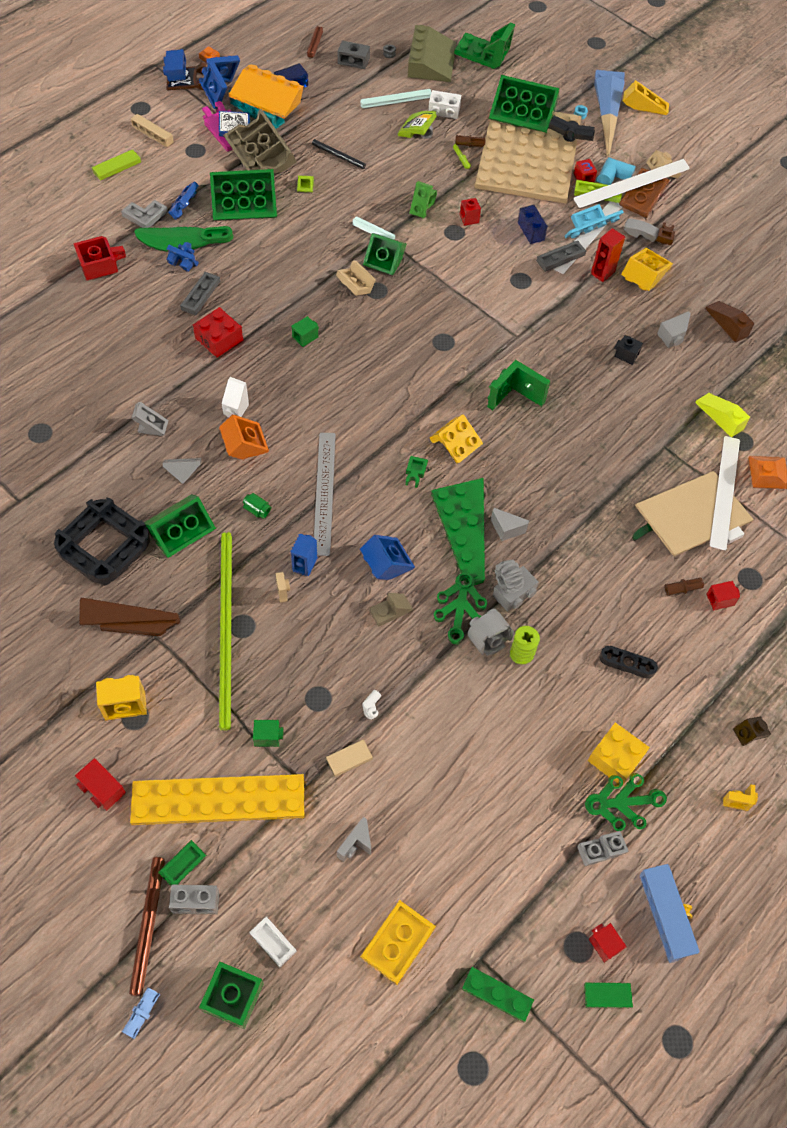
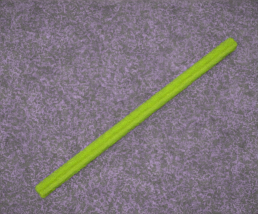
(225, 633)

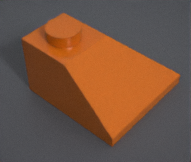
(768, 472)

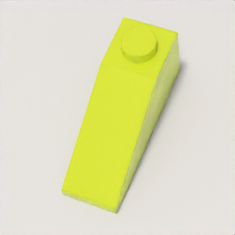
(724, 413)

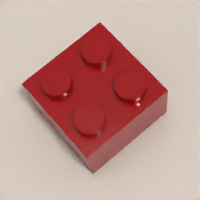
(218, 332)

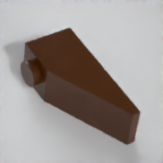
(732, 320)

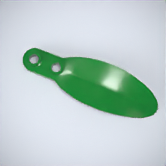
(162, 237)

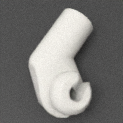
(369, 705)

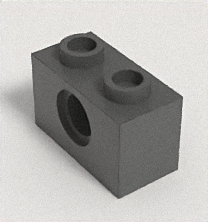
(353, 54)

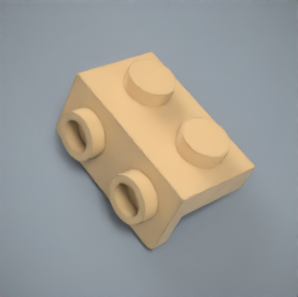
(661, 159)
(356, 279)

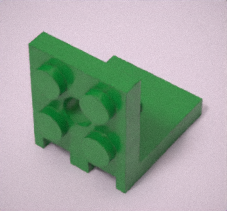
(520, 379)

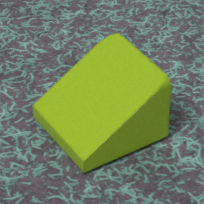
(305, 184)

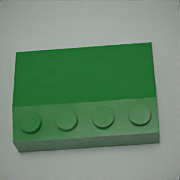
(524, 103)
(243, 194)

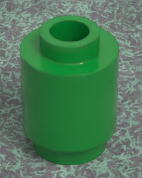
(256, 505)

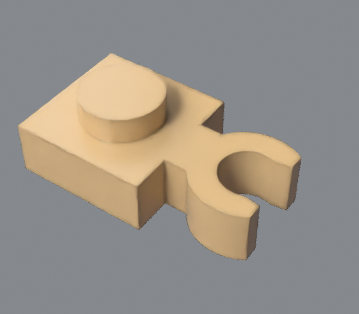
(282, 587)

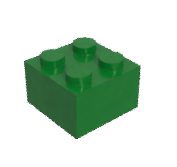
(231, 995)

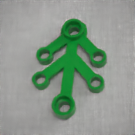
(459, 604)
(622, 801)

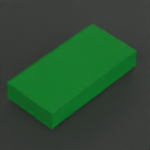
(182, 863)
(608, 995)

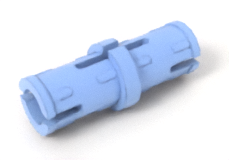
(140, 1013)

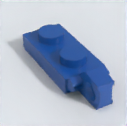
(182, 200)

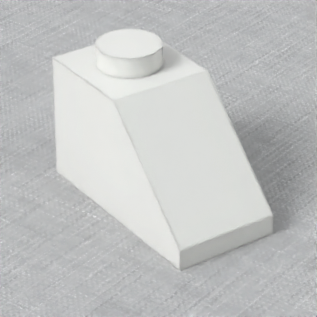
(235, 398)

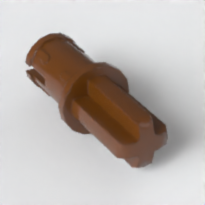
(470, 141)
(684, 586)

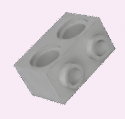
(194, 899)

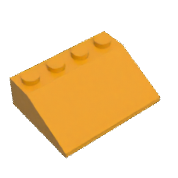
(267, 91)

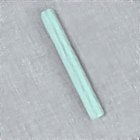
(395, 98)

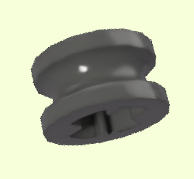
(389, 51)

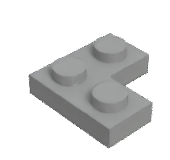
(144, 217)

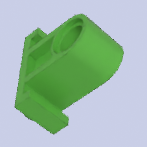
(423, 199)

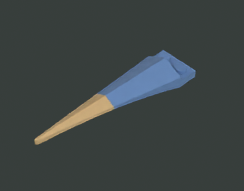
(609, 92)

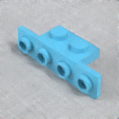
(590, 218)

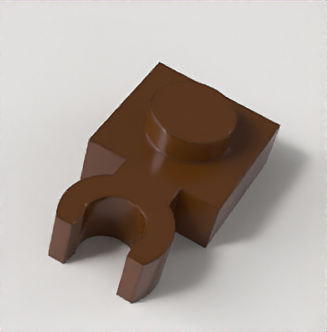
(666, 235)

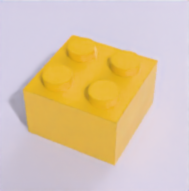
(121, 697)
(618, 753)

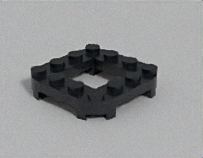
(102, 571)

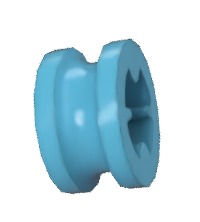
(581, 110)

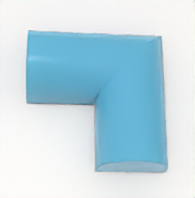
(614, 168)

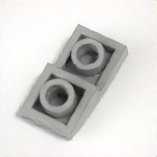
(637, 227)
(603, 848)

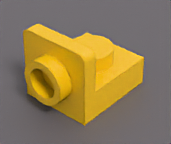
(739, 800)

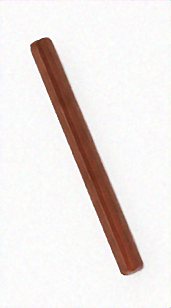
(146, 928)

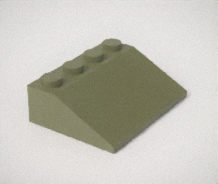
(431, 55)

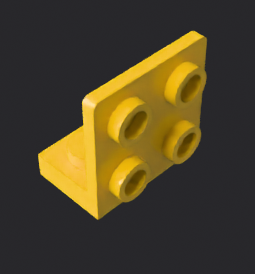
(458, 438)

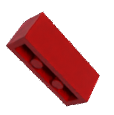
(607, 255)

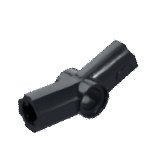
(571, 130)

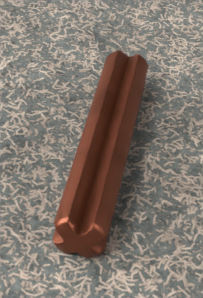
(314, 42)

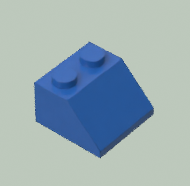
(386, 557)

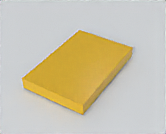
(398, 942)

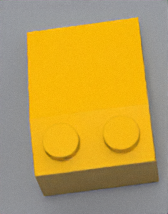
(646, 269)

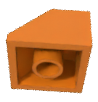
(243, 437)

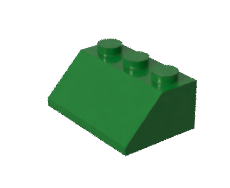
(180, 525)

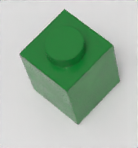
(305, 331)
(267, 733)

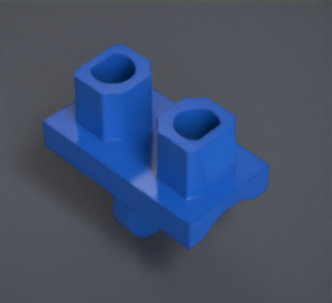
(182, 253)

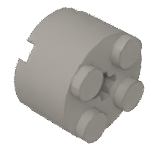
(490, 632)

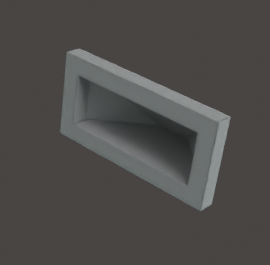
(181, 468)

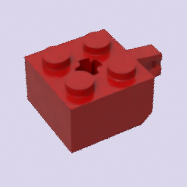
(98, 257)

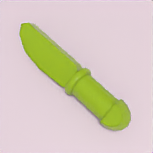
(462, 158)

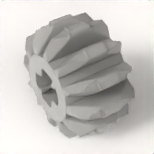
(509, 576)

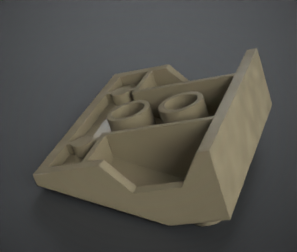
(260, 145)

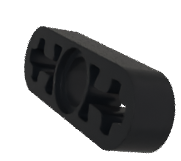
(641, 671)

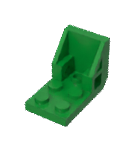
(485, 52)

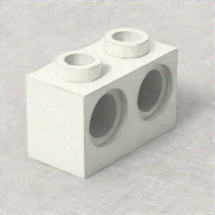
(445, 104)

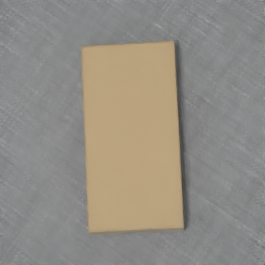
(349, 758)

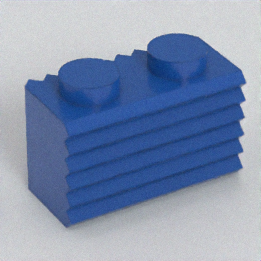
(175, 65)
(304, 554)

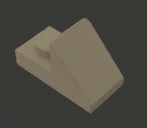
(391, 609)

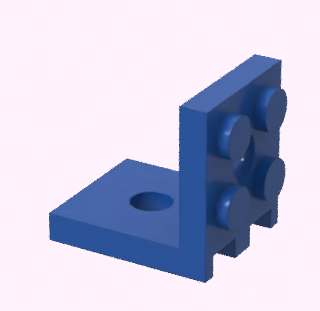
(216, 74)

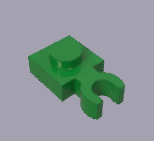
(415, 469)

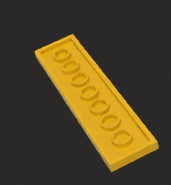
(217, 799)

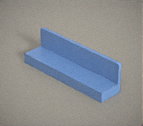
(669, 913)

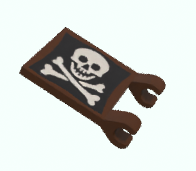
(190, 81)

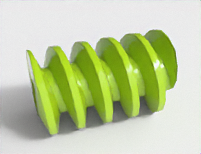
(524, 645)

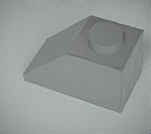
(674, 330)

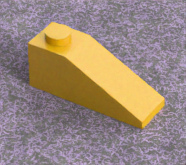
(643, 99)

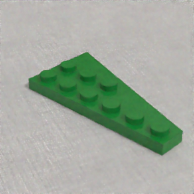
(463, 521)

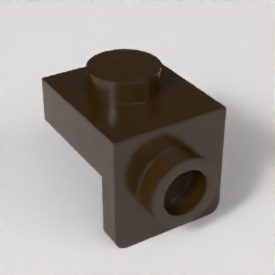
(751, 730)

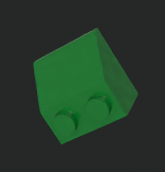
(384, 253)

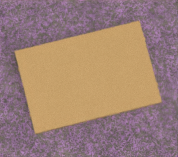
(686, 513)

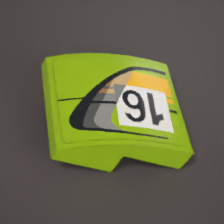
(417, 124)

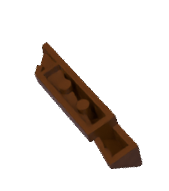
(125, 618)

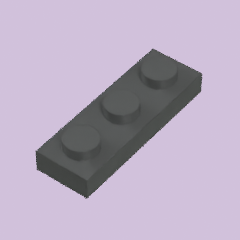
(561, 255)
(200, 293)

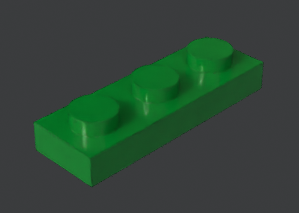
(498, 994)

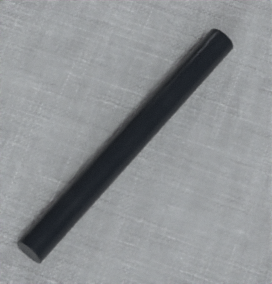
(339, 154)

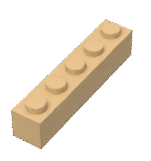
(152, 130)

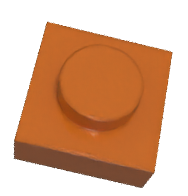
(208, 53)

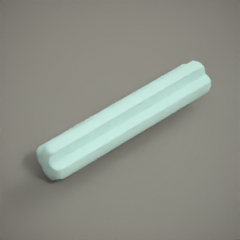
(371, 228)

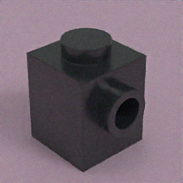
(628, 349)

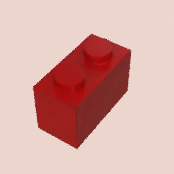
(100, 784)

